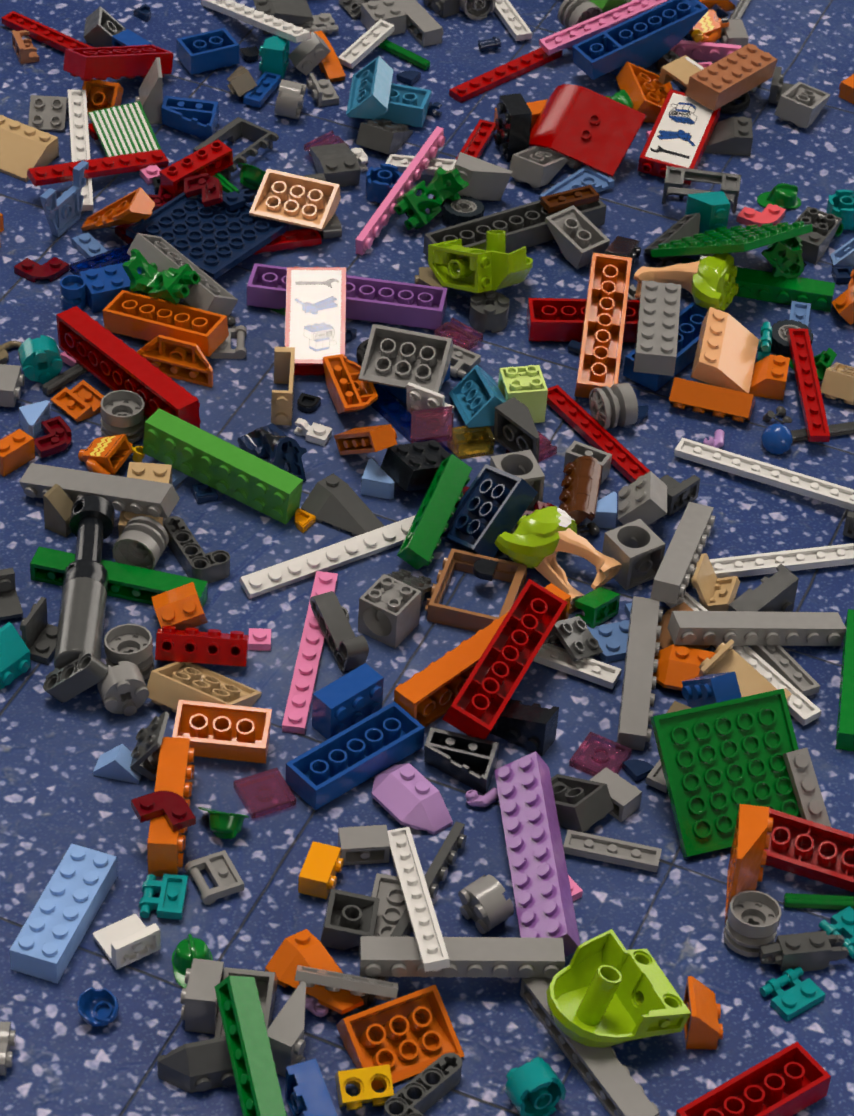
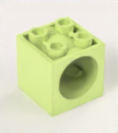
(527, 386)

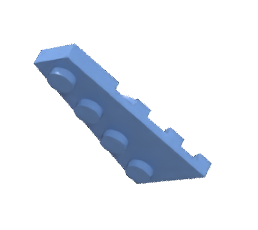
(581, 178)

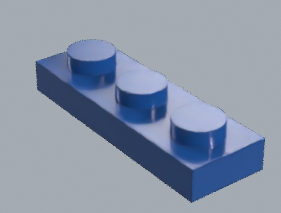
(265, 86)

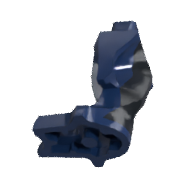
(274, 444)

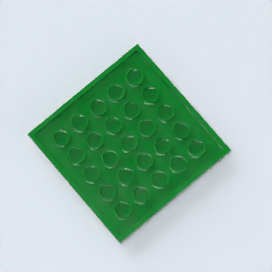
(731, 240)
(724, 759)

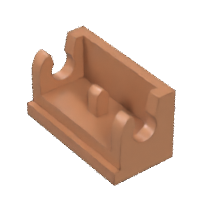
(23, 47)

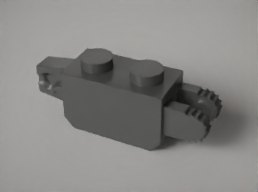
(806, 950)

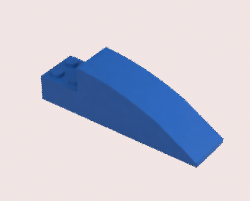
(639, 39)

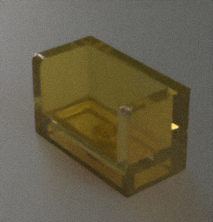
(472, 442)

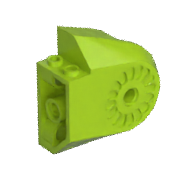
(476, 268)
(614, 995)

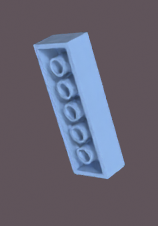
(63, 913)

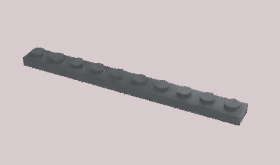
(436, 873)

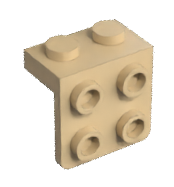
(713, 592)

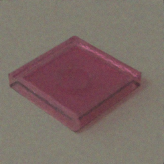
(432, 424)
(597, 753)
(264, 793)

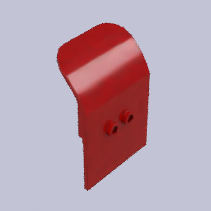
(586, 127)

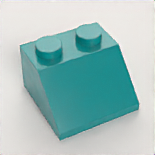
(274, 55)
(712, 207)
(13, 655)

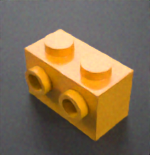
(320, 870)

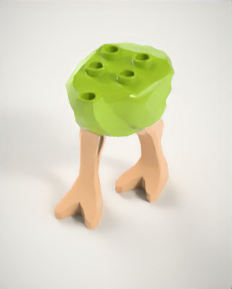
(708, 280)
(540, 539)

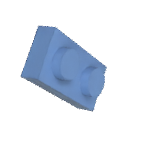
(87, 245)
(800, 312)

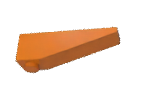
(126, 210)
(308, 951)

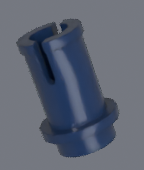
(489, 44)

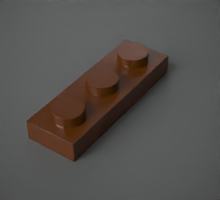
(568, 198)

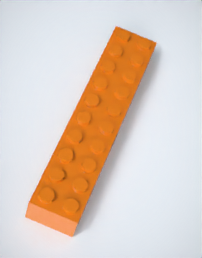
(435, 687)

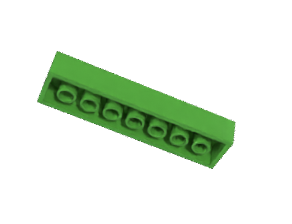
(222, 466)

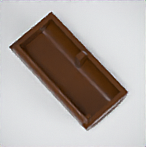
(581, 488)

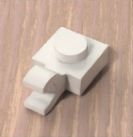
(361, 157)
(315, 433)

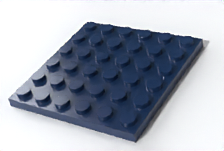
(210, 234)

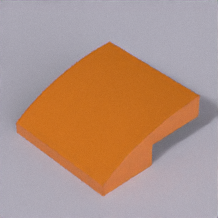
(79, 402)

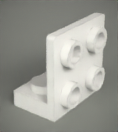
(422, 398)
(128, 940)

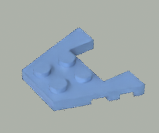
(67, 209)
(611, 637)

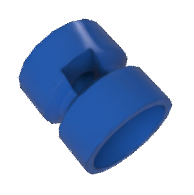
(73, 292)

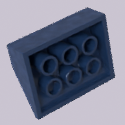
(487, 510)

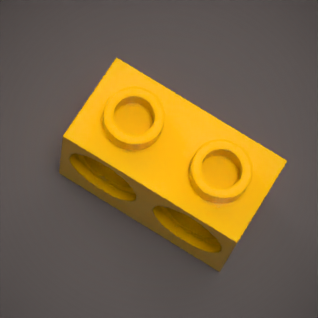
(362, 1080)

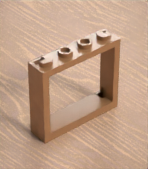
(464, 562)

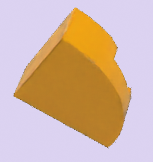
(303, 520)

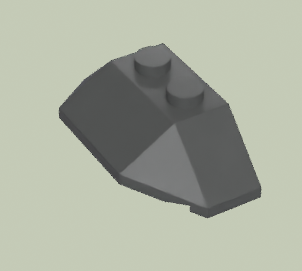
(684, 227)
(198, 1066)

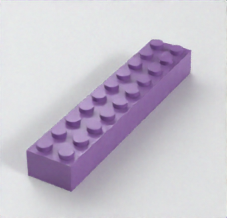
(365, 298)
(536, 852)

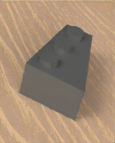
(773, 595)

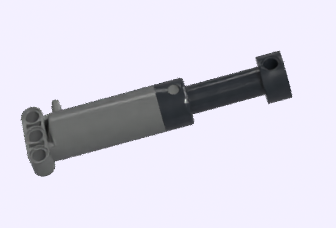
(82, 603)

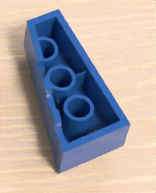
(306, 1090)

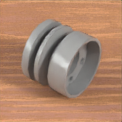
(576, 11)
(614, 405)
(122, 414)
(141, 543)
(130, 644)
(751, 922)

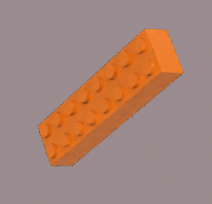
(603, 323)

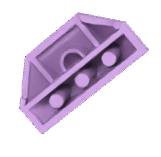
(411, 799)

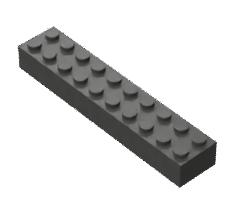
(522, 224)

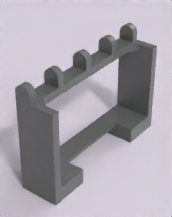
(248, 130)
(675, 178)

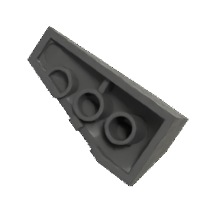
(340, 506)

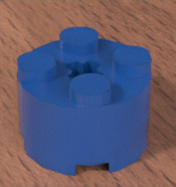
(381, 181)

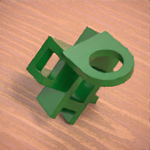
(822, 362)

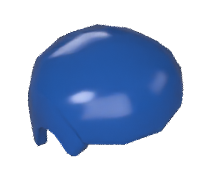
(777, 438)
(97, 1006)

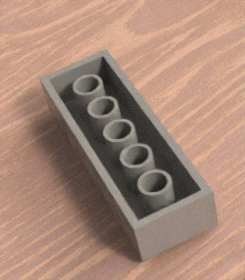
(205, 295)
(657, 328)

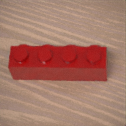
(208, 159)
(202, 647)

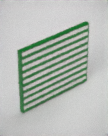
(124, 129)

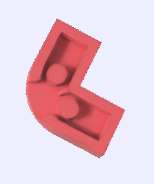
(770, 214)

